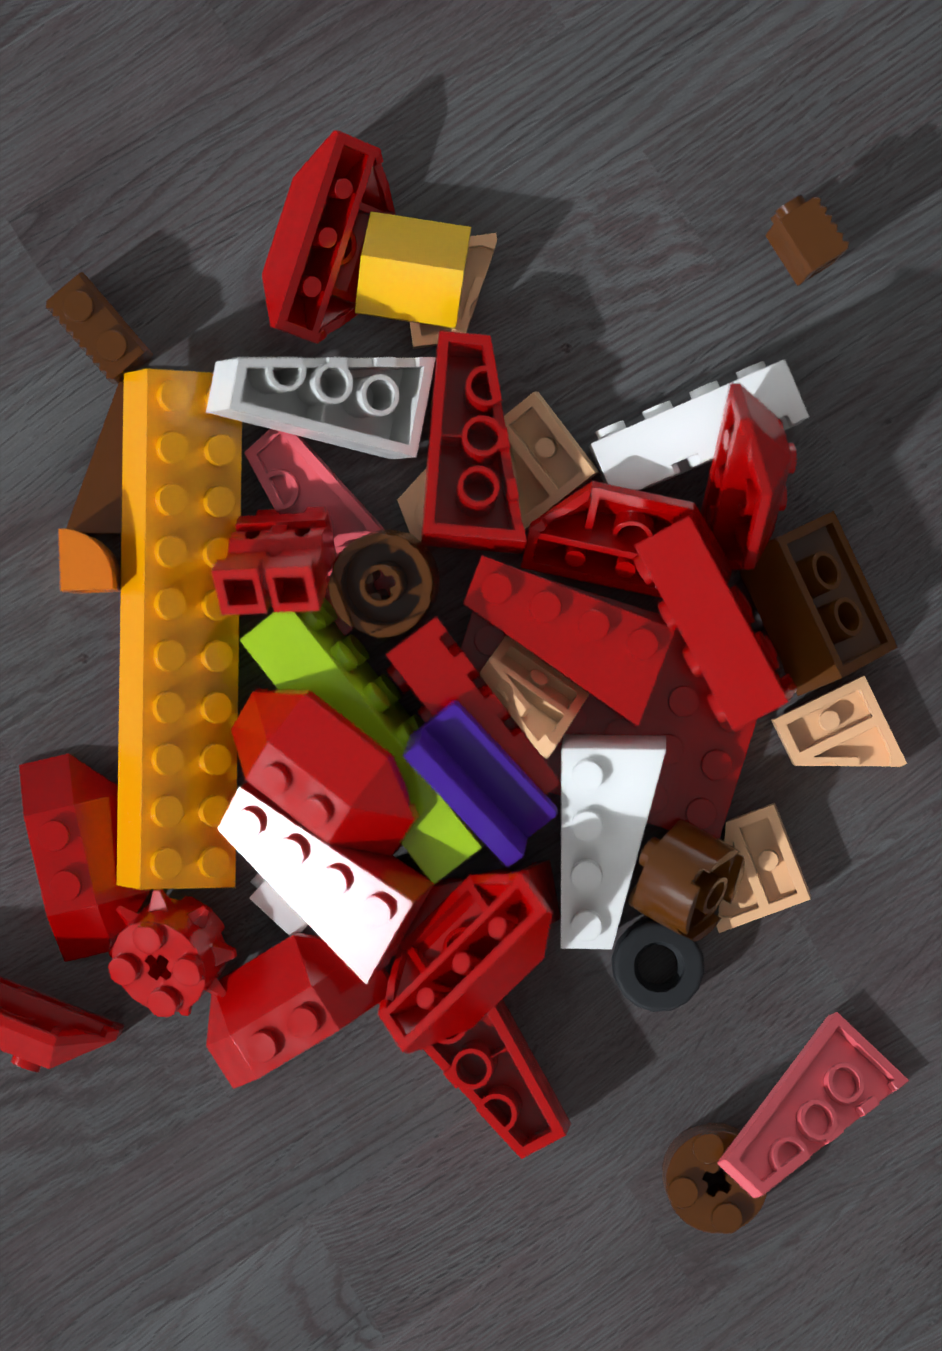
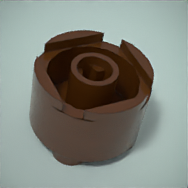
(372, 609)
(687, 880)
(705, 1208)

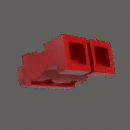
(276, 562)

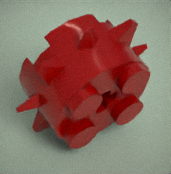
(170, 954)

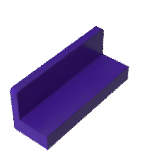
(479, 781)

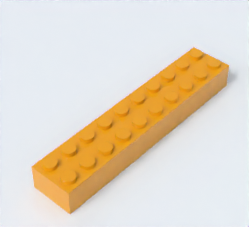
(173, 641)

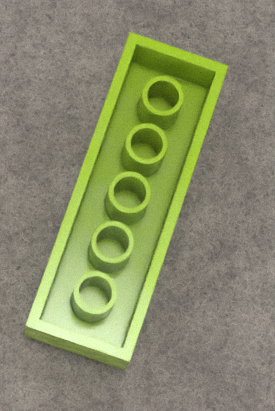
(314, 655)

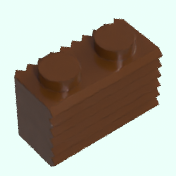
(805, 238)
(98, 328)

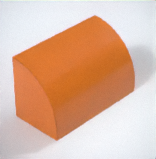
(86, 564)

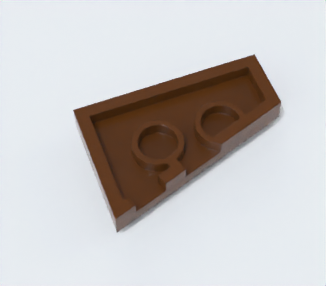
(100, 496)

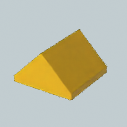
(412, 270)

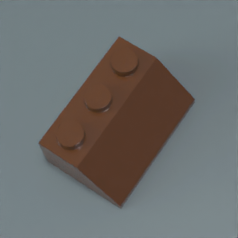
(817, 604)

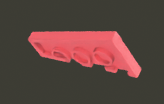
(300, 479)
(816, 1099)

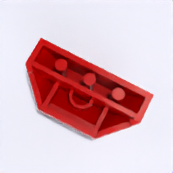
(321, 237)
(747, 478)
(596, 533)
(323, 770)
(74, 848)
(464, 959)
(285, 1006)
(46, 1029)

